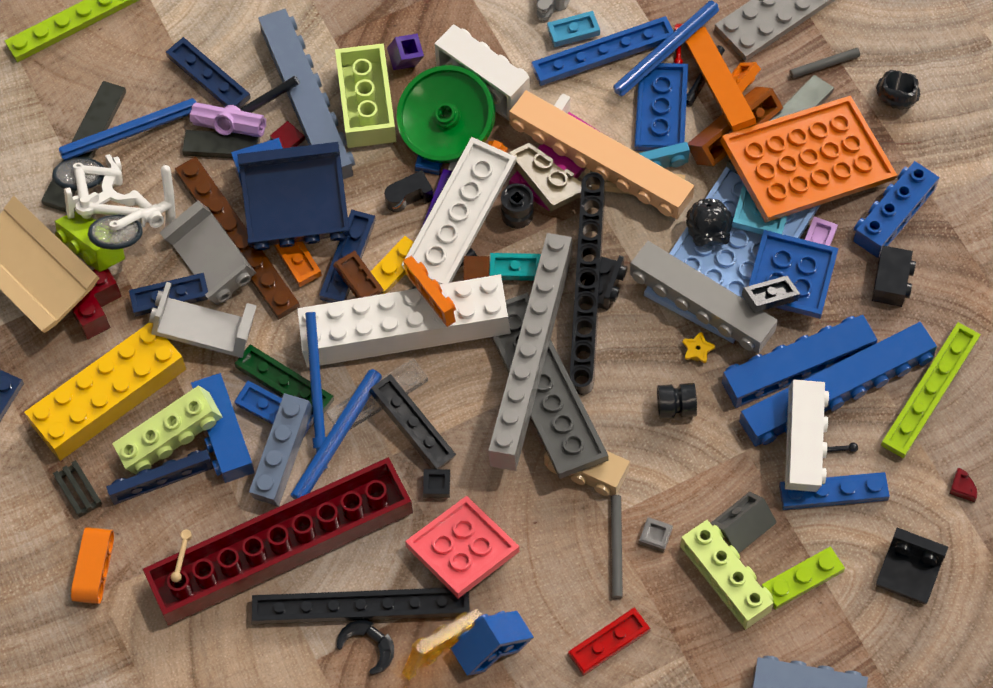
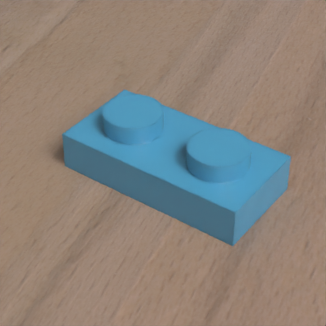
(573, 29)
(669, 156)

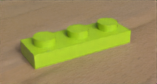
(804, 577)

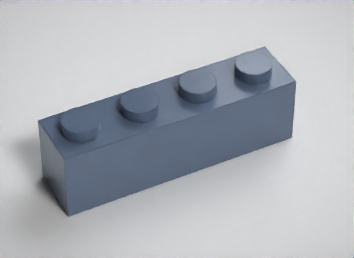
(281, 450)
(796, 674)

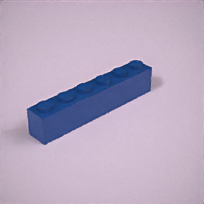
(796, 361)

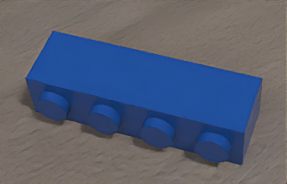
(226, 436)

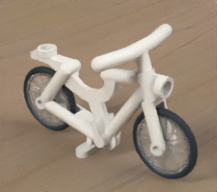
(123, 224)

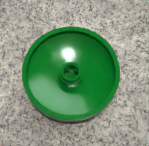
(444, 111)

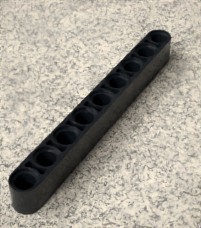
(587, 270)

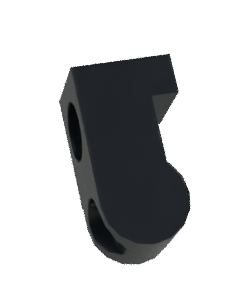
(408, 191)

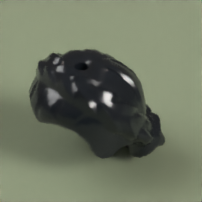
(898, 89)
(709, 223)

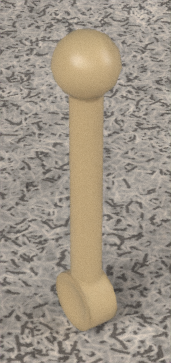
(186, 536)

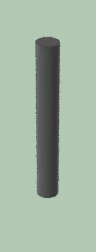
(824, 63)

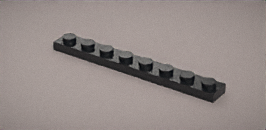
(357, 605)

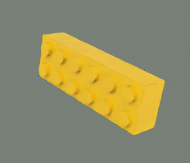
(105, 391)

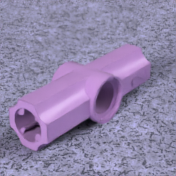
(239, 121)

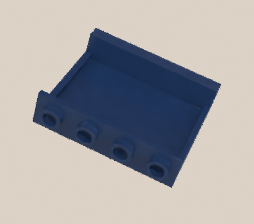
(294, 195)

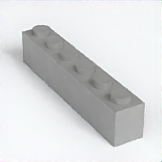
(702, 297)

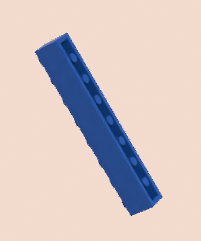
(845, 380)

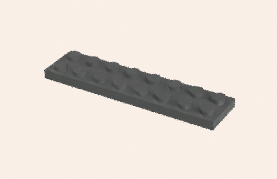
(557, 408)

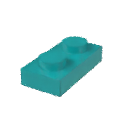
(514, 266)

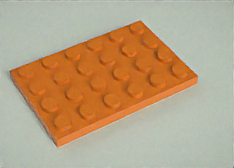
(808, 158)

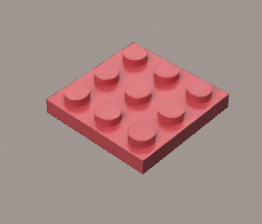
(462, 546)

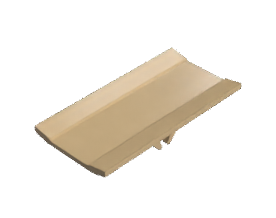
(39, 268)

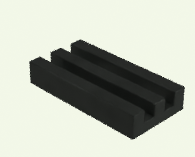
(67, 471)

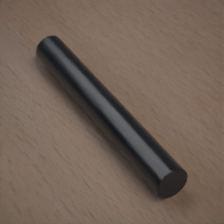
(699, 83)
(271, 95)

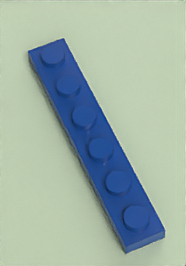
(601, 51)

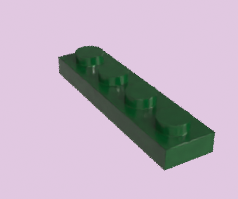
(277, 376)

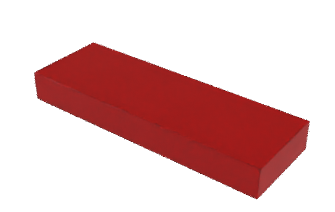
(609, 641)

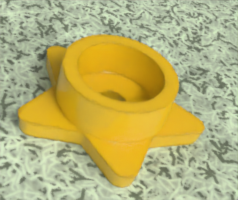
(693, 353)

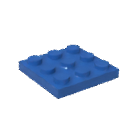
(804, 262)

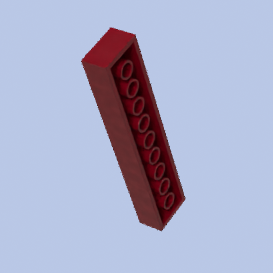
(279, 540)

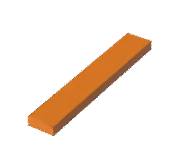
(720, 80)

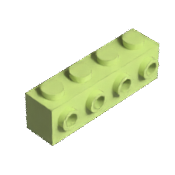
(167, 430)
(727, 574)

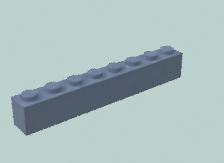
(306, 98)

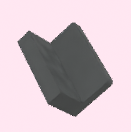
(745, 521)

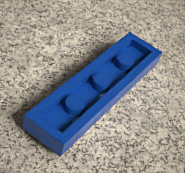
(838, 491)

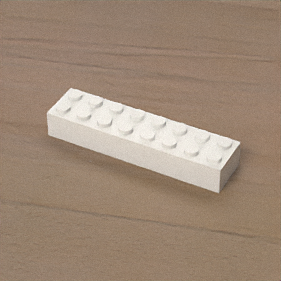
(405, 321)

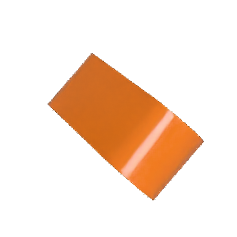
(92, 565)

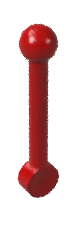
(678, 60)

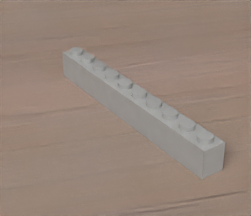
(530, 353)

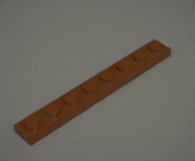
(266, 279)

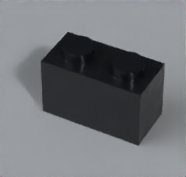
(892, 276)

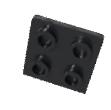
(911, 566)

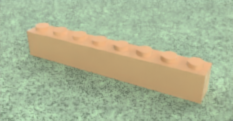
(601, 155)

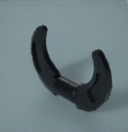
(363, 628)

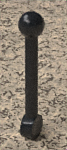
(852, 447)

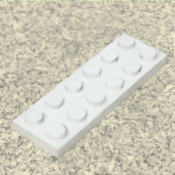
(461, 209)

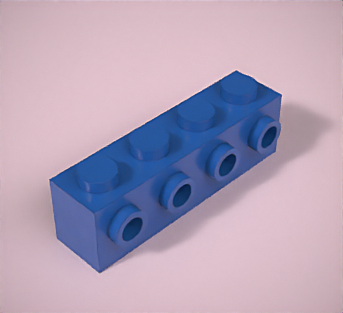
(895, 209)

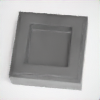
(655, 534)

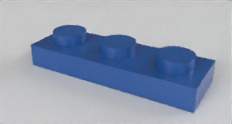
(261, 403)

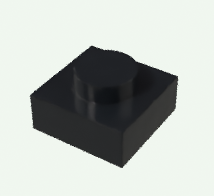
(436, 483)

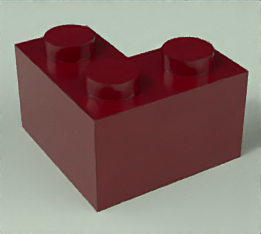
(89, 311)

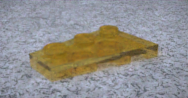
(444, 636)

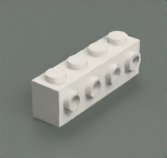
(805, 435)

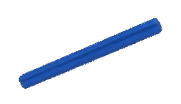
(667, 47)
(126, 130)
(336, 435)

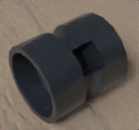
(517, 205)
(676, 400)

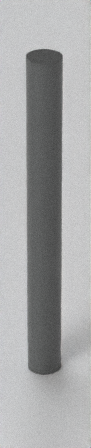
(616, 547)

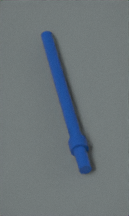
(315, 378)

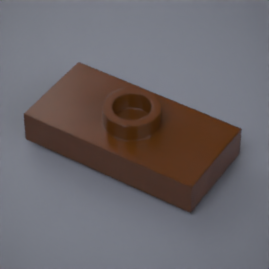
(357, 276)

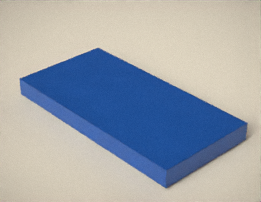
(661, 107)

